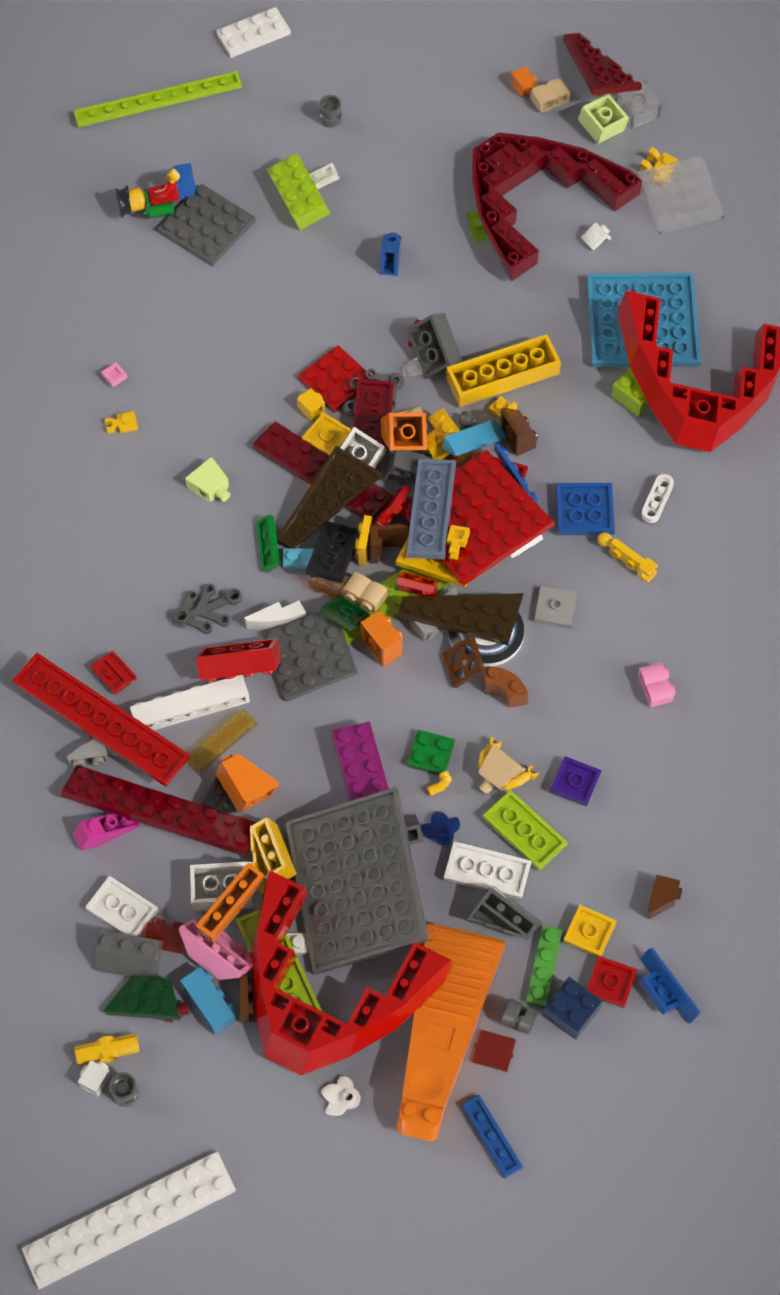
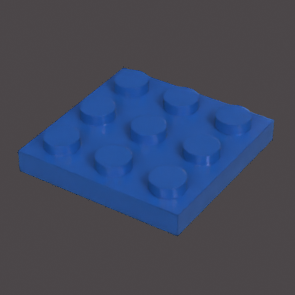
(585, 508)

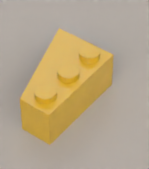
(270, 850)

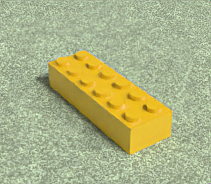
(503, 370)

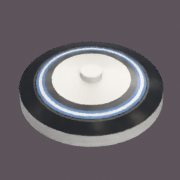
(492, 652)

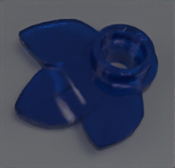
(439, 826)

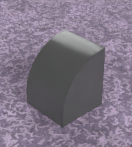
(413, 829)

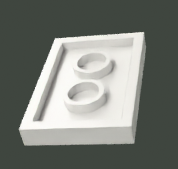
(121, 908)

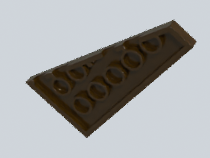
(334, 488)
(481, 616)

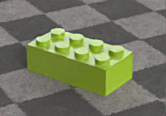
(298, 191)

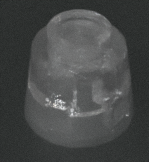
(412, 369)

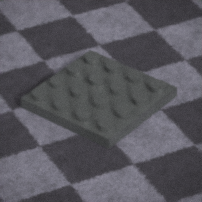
(206, 225)
(311, 655)

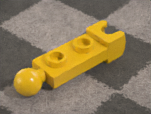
(633, 561)

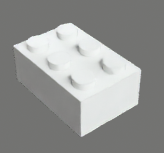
(210, 881)

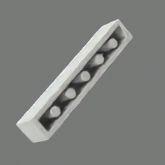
(192, 703)

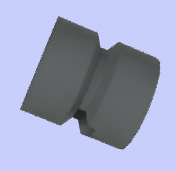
(330, 111)
(519, 1016)
(123, 1089)

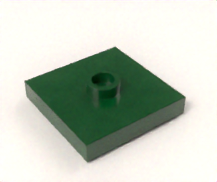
(344, 613)

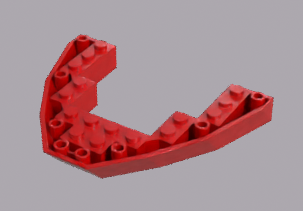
(687, 413)
(303, 1035)

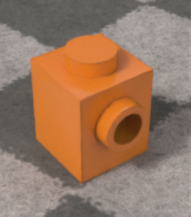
(523, 81)

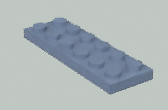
(431, 509)

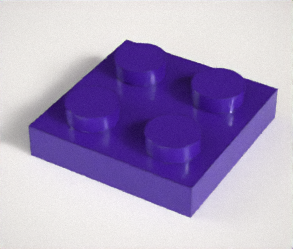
(575, 781)

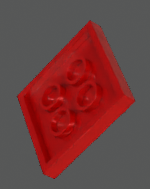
(332, 377)

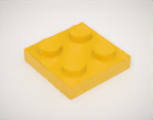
(326, 434)
(363, 542)
(589, 931)

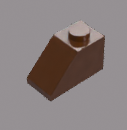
(664, 895)

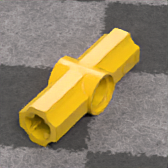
(107, 1049)

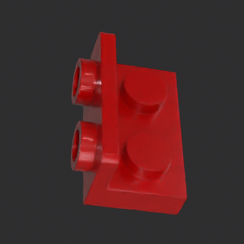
(417, 584)

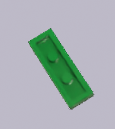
(267, 543)

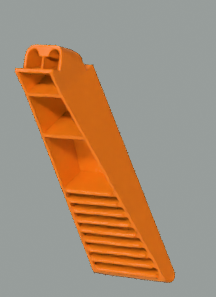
(445, 1027)

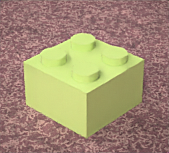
(603, 118)

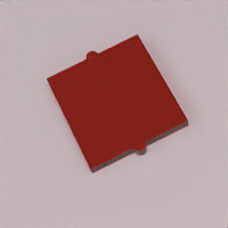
(494, 1050)

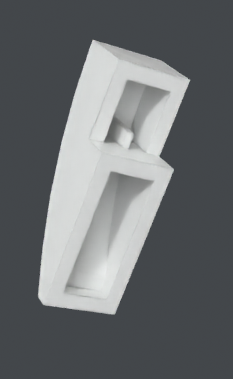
(274, 616)

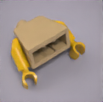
(501, 769)

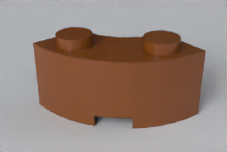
(505, 685)

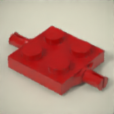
(393, 506)

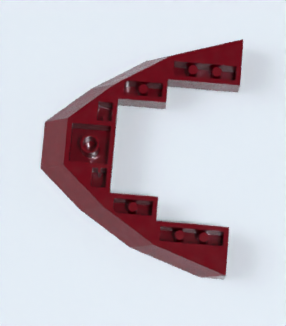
(510, 160)

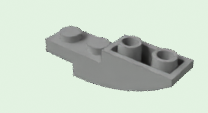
(90, 754)

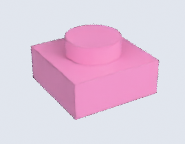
(114, 374)

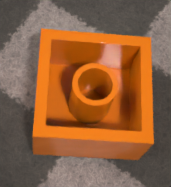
(381, 638)

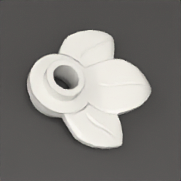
(338, 1094)

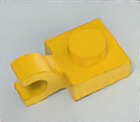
(457, 538)

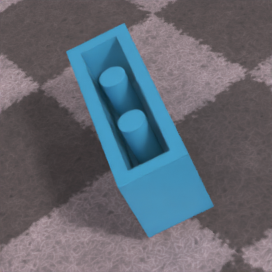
(208, 1000)

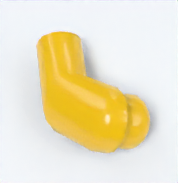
(441, 785)

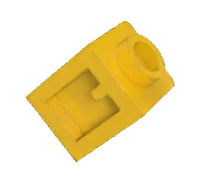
(500, 403)

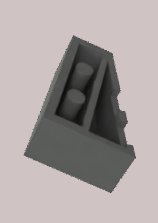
(403, 466)
(504, 914)

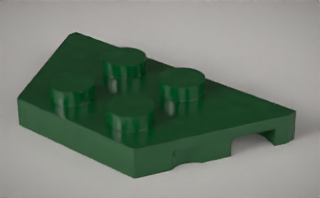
(145, 999)

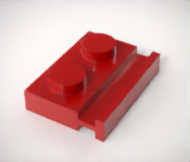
(113, 672)

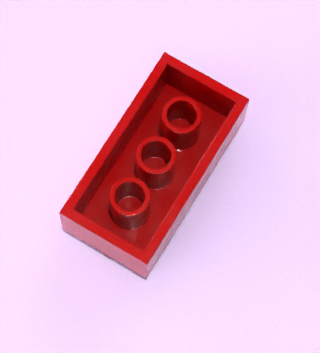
(238, 659)

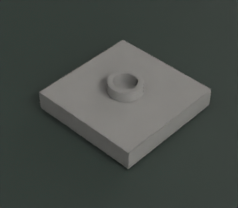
(556, 607)

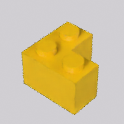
(442, 426)

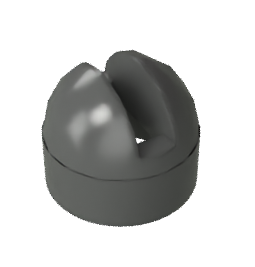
(465, 419)

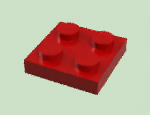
(612, 981)

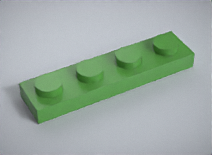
(544, 966)

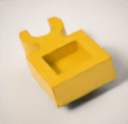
(125, 422)

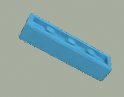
(473, 438)

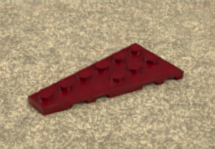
(598, 71)

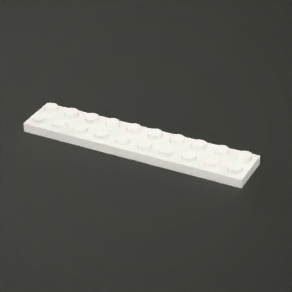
(128, 1220)

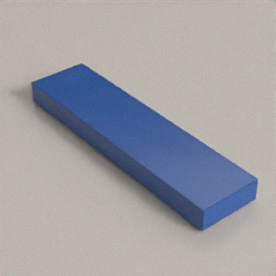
(491, 1136)

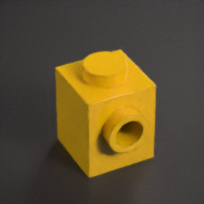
(311, 404)

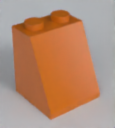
(404, 431)
(245, 782)

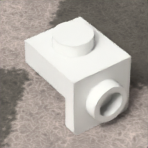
(596, 235)

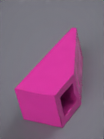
(102, 829)

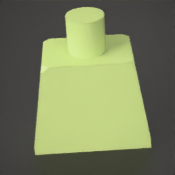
(209, 482)

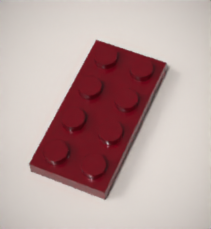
(373, 402)

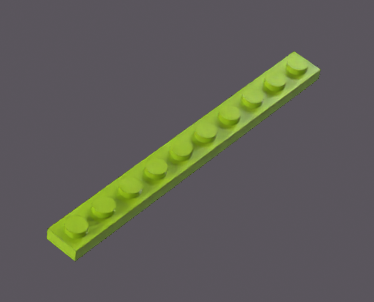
(157, 99)

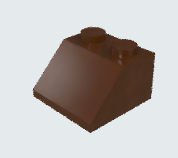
(518, 431)

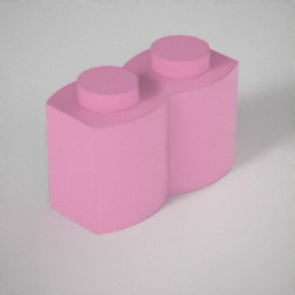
(656, 684)

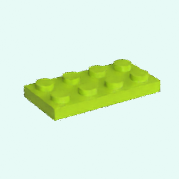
(525, 830)

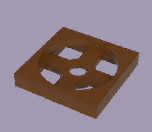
(474, 656)

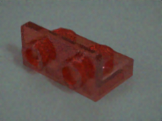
(167, 933)

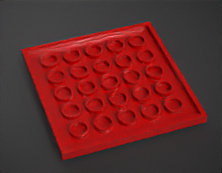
(495, 510)

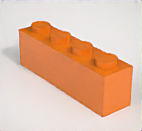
(230, 902)

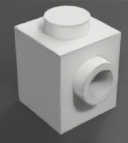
(94, 1077)

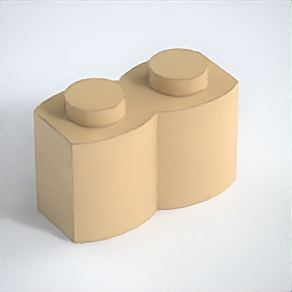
(550, 95)
(365, 592)

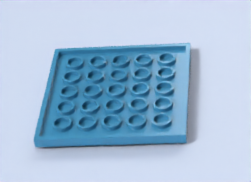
(676, 317)

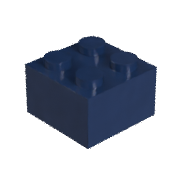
(572, 1008)

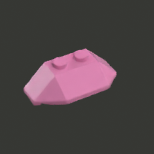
(222, 958)

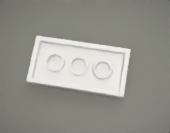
(253, 32)
(485, 868)

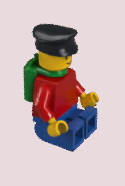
(159, 196)

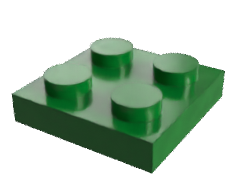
(430, 752)

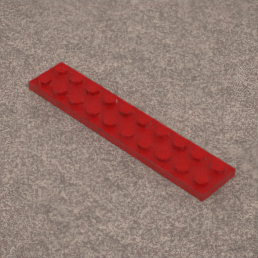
(101, 719)

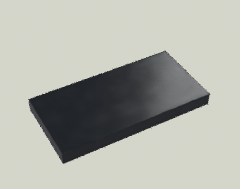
(333, 552)

